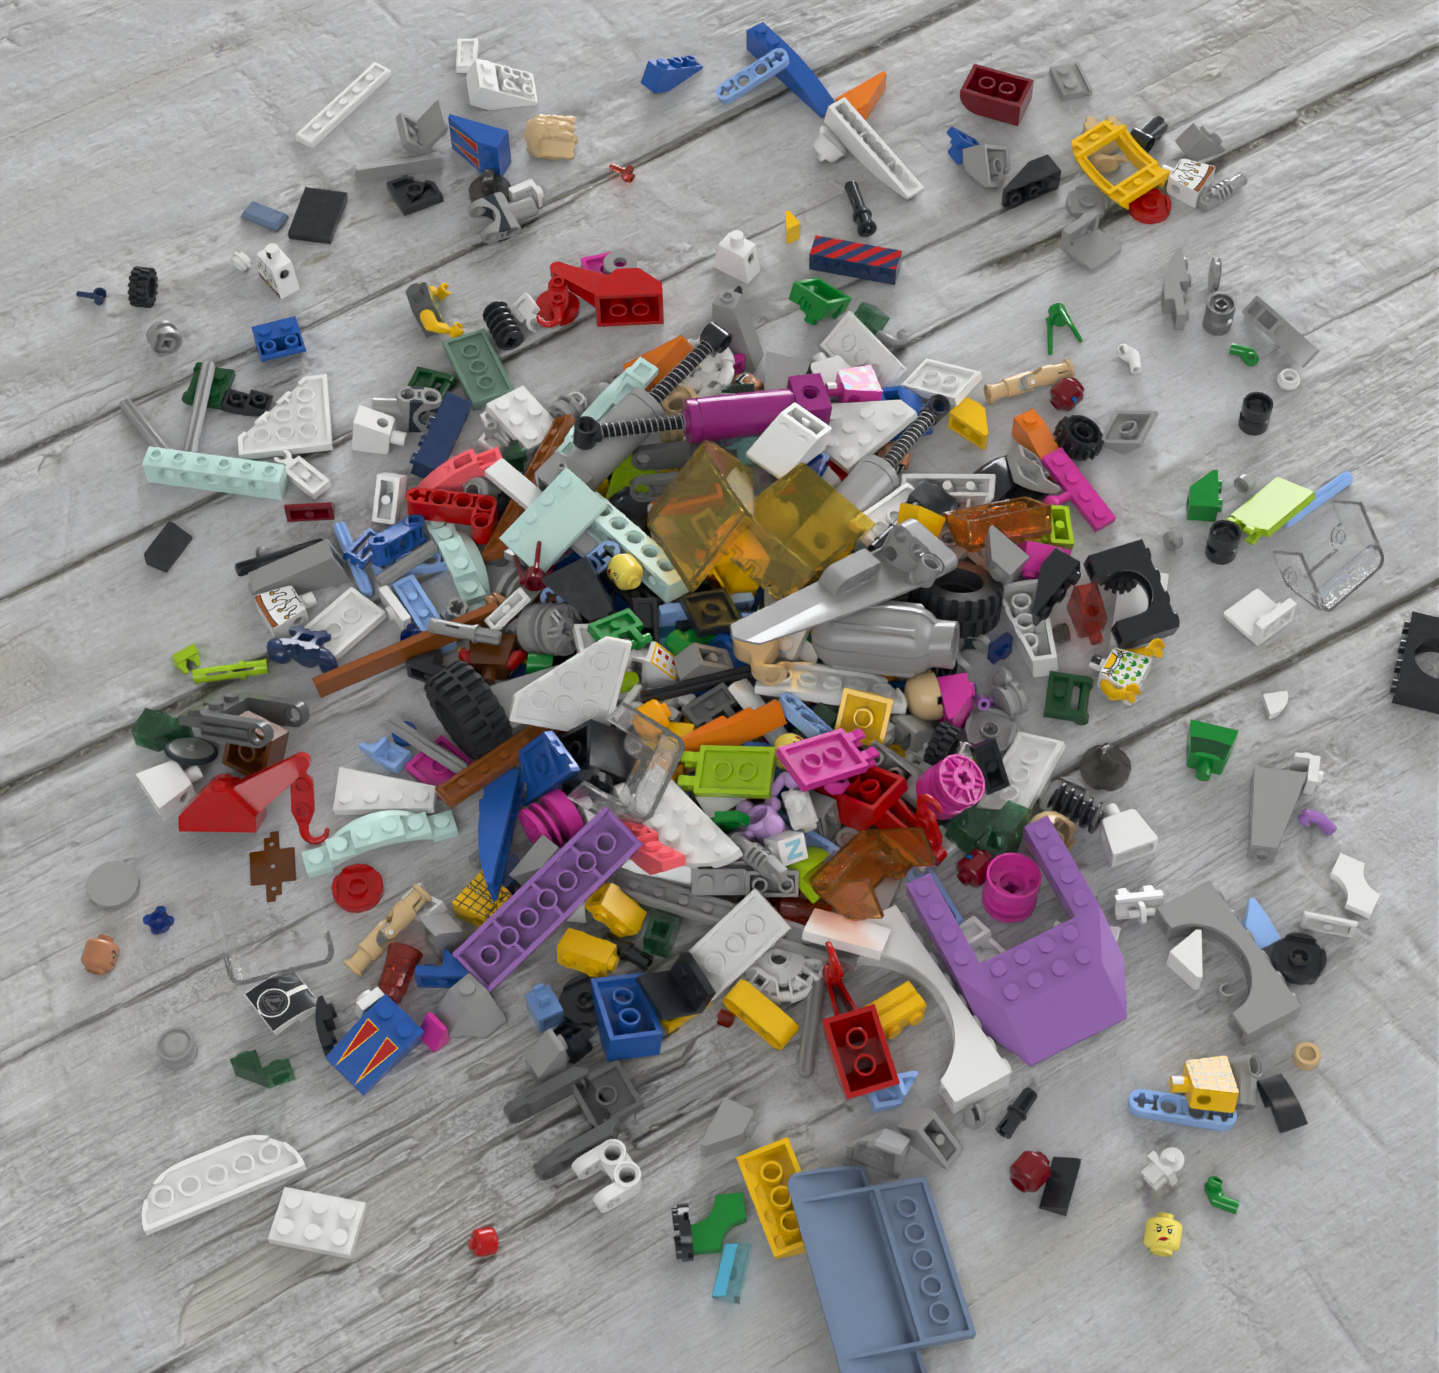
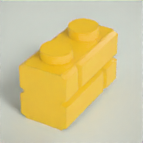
(899, 1009)

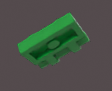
(620, 626)

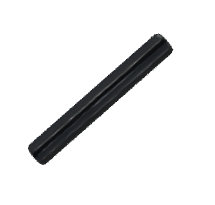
(244, 567)

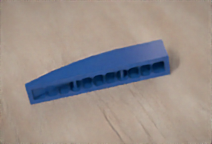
(797, 75)
(497, 825)

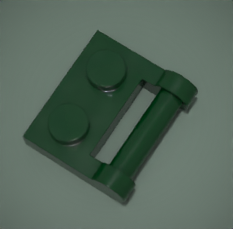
(428, 378)
(221, 381)
(1059, 697)

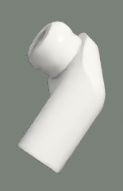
(1131, 356)

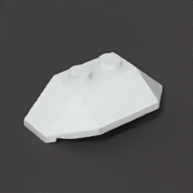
(965, 488)

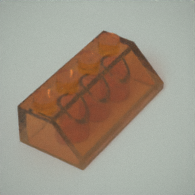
(1014, 517)

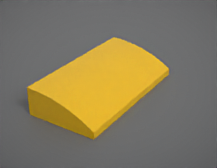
(767, 1178)

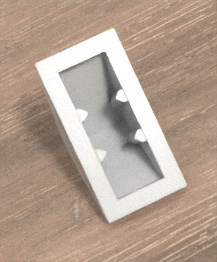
(1187, 959)

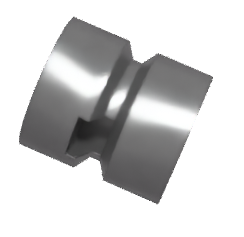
(1219, 314)

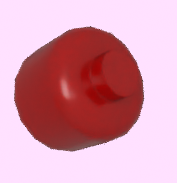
(483, 1241)

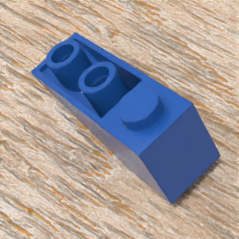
(667, 73)

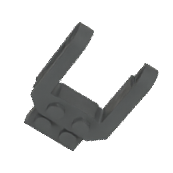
(662, 456)
(221, 719)
(602, 1096)

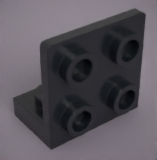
(677, 991)

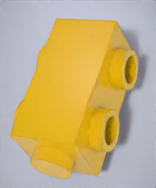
(616, 910)
(587, 953)

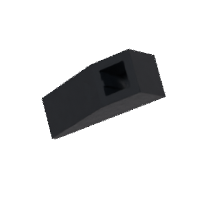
(1034, 178)
(1055, 578)

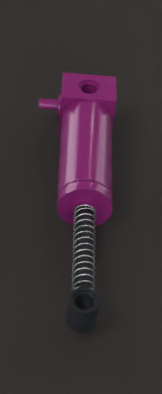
(718, 416)

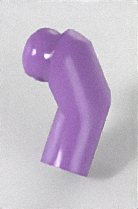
(984, 703)
(1319, 819)

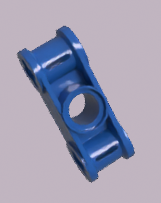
(397, 539)

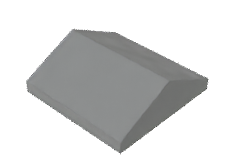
(1128, 430)

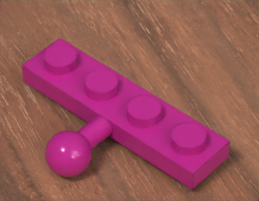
(1077, 490)

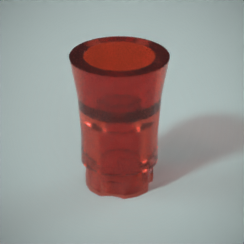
(799, 909)
(398, 970)

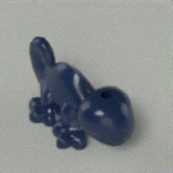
(305, 648)

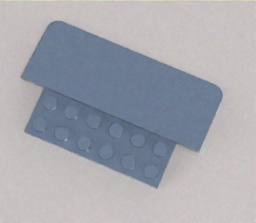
(879, 1268)

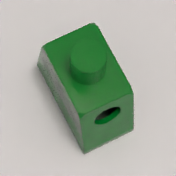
(1208, 748)

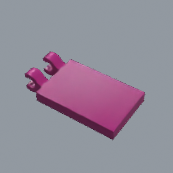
(826, 758)

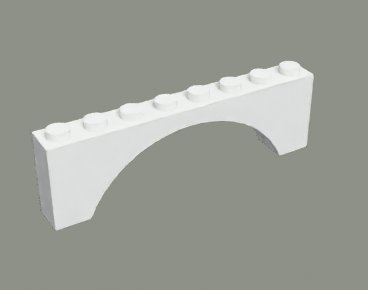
(975, 1064)

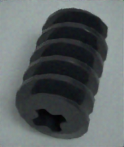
(502, 326)
(1076, 807)

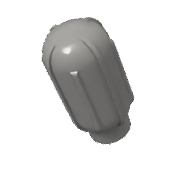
(888, 640)

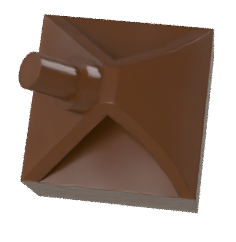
(251, 760)

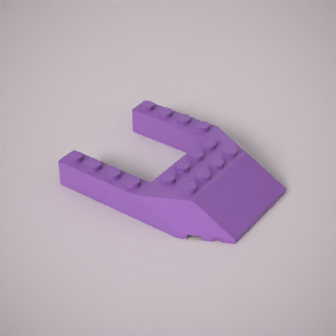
(1046, 988)

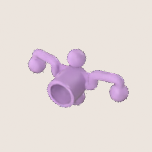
(764, 817)

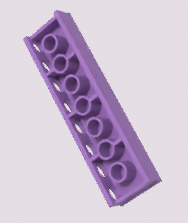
(548, 899)

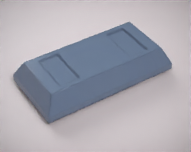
(264, 216)

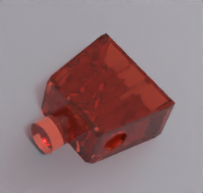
(1088, 612)

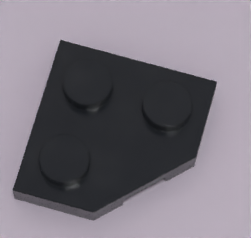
(413, 194)

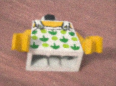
(1125, 670)

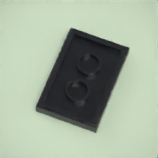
(317, 215)

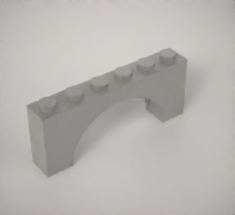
(1269, 999)

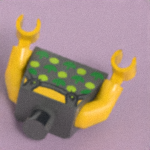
(427, 310)

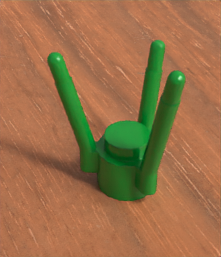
(1059, 317)

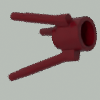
(533, 574)

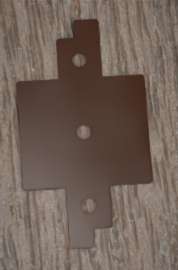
(284, 869)

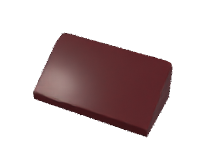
(310, 512)

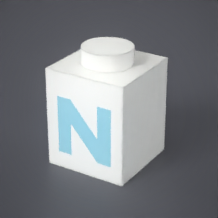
(787, 846)

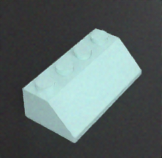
(554, 519)

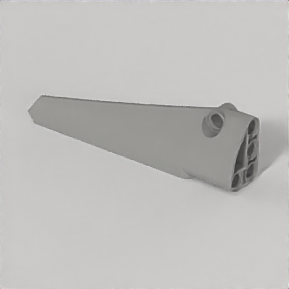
(904, 562)

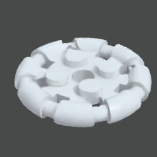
(710, 376)
(784, 975)

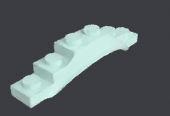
(637, 375)
(462, 561)
(377, 831)

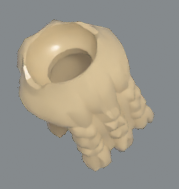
(551, 137)
(673, 406)

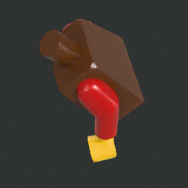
(494, 661)

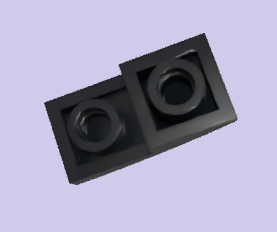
(246, 404)
(325, 1024)
(1283, 1103)

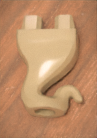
(1101, 158)
(761, 659)

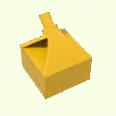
(733, 577)

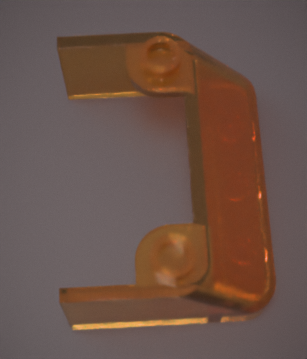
(863, 863)

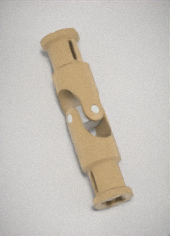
(1042, 376)
(396, 920)

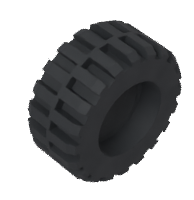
(965, 597)
(468, 709)

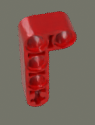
(456, 508)

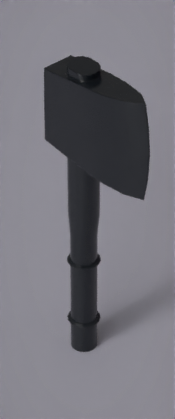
(927, 496)

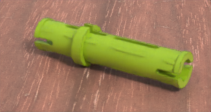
(260, 667)

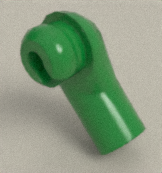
(1246, 353)
(1217, 1197)

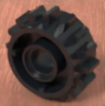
(1079, 437)

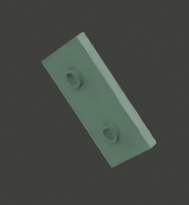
(477, 367)

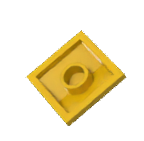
(864, 711)

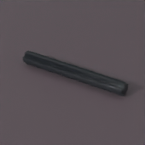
(696, 684)

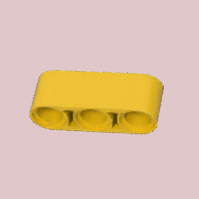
(760, 1014)

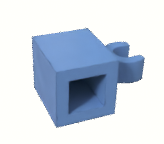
(544, 1007)

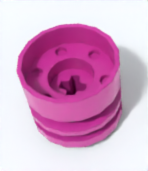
(954, 783)
(555, 818)
(1011, 887)

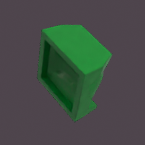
(818, 300)

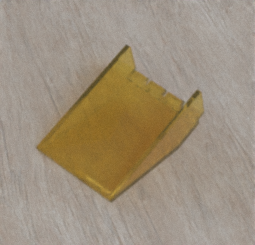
(702, 512)
(797, 532)

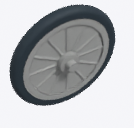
(191, 750)

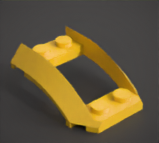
(1131, 188)

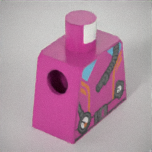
(855, 385)

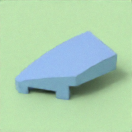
(387, 754)
(1259, 924)
(893, 1096)

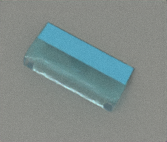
(732, 1272)

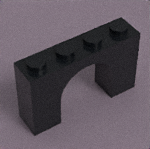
(1135, 563)
(1413, 686)

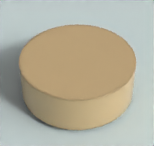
(1306, 1056)

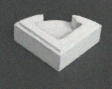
(1275, 703)

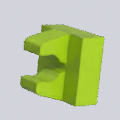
(180, 658)

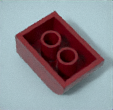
(996, 94)

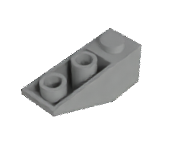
(896, 764)

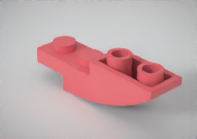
(460, 469)
(654, 855)

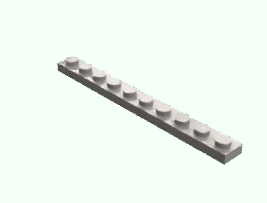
(711, 911)

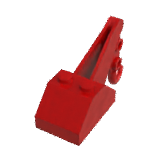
(620, 298)
(876, 801)
(241, 804)
(855, 1040)

